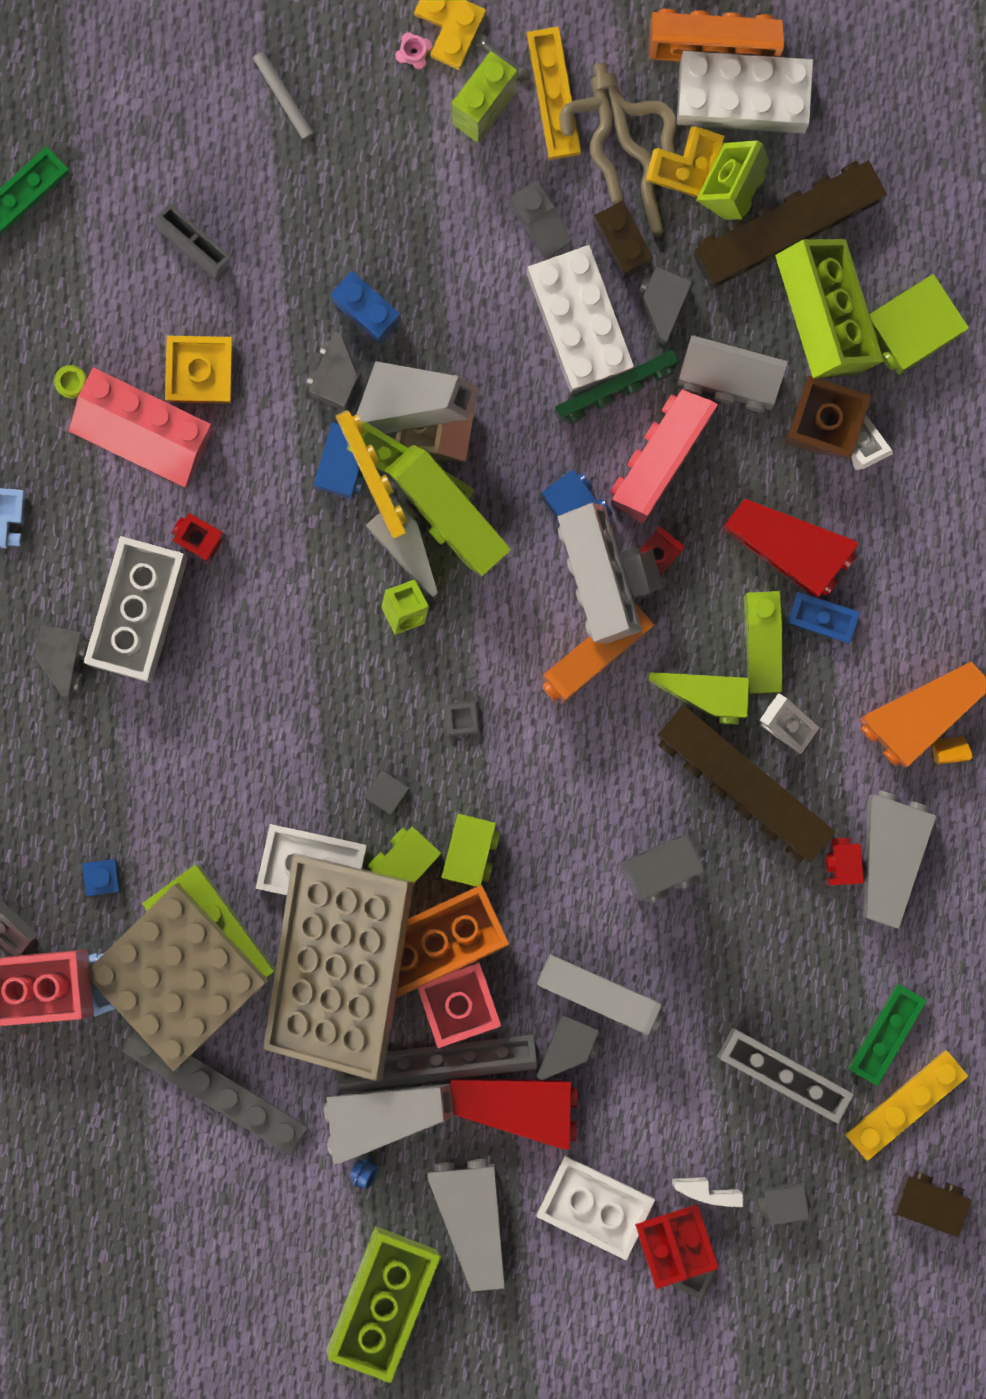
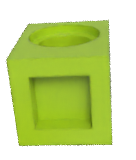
(405, 607)

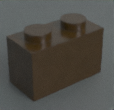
(622, 240)
(931, 1204)

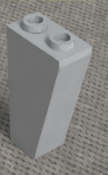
(414, 398)
(893, 855)
(600, 995)
(379, 1117)
(471, 1216)

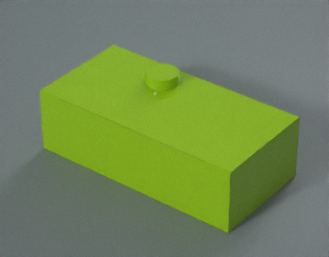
(829, 308)
(447, 510)
(209, 898)
(382, 1304)

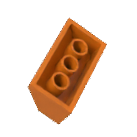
(724, 34)
(449, 939)

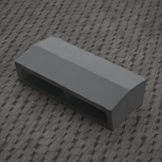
(190, 246)

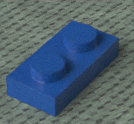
(823, 617)

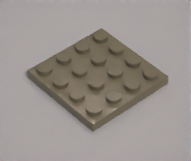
(176, 976)

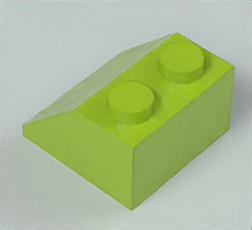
(734, 179)

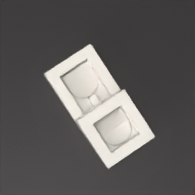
(699, 1190)

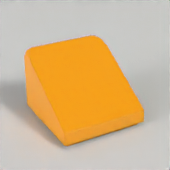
(951, 750)

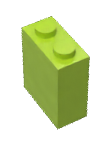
(484, 97)
(916, 325)

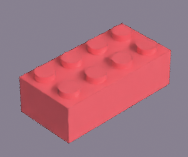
(45, 987)

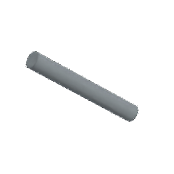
(283, 96)

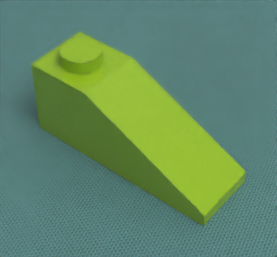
(763, 641)
(712, 695)

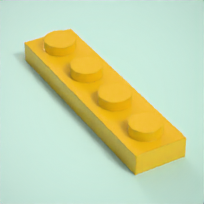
(552, 91)
(366, 460)
(906, 1105)

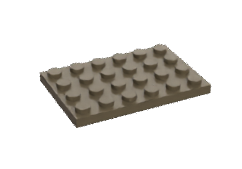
(338, 966)

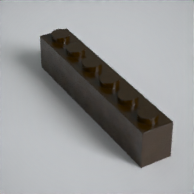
(795, 220)
(745, 784)

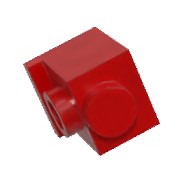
(211, 540)
(667, 544)
(844, 862)

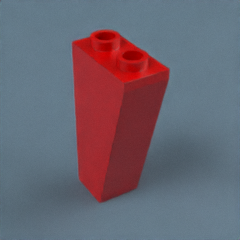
(792, 546)
(519, 1106)

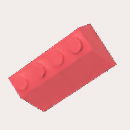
(140, 427)
(663, 454)

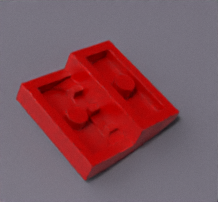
(676, 1246)

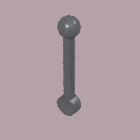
(481, 41)

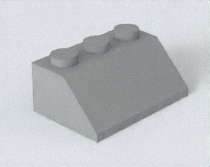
(731, 374)

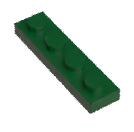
(628, 382)

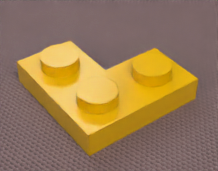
(459, 26)
(688, 171)

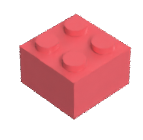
(459, 1005)

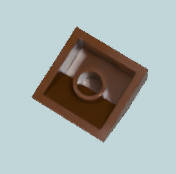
(827, 418)

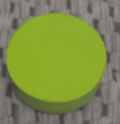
(70, 381)

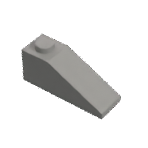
(406, 548)

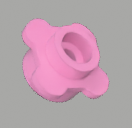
(412, 41)

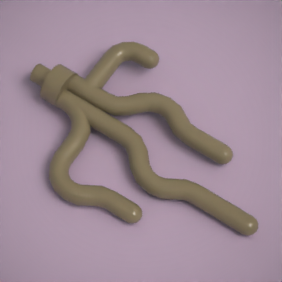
(612, 104)

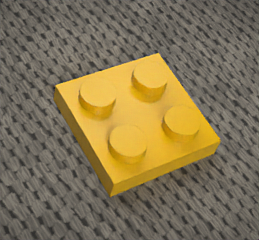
(199, 369)

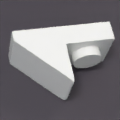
(869, 446)
(788, 724)

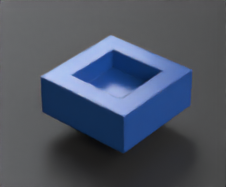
(101, 877)

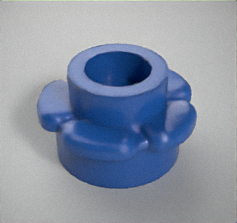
(364, 1173)

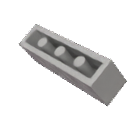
(598, 573)
(785, 1075)

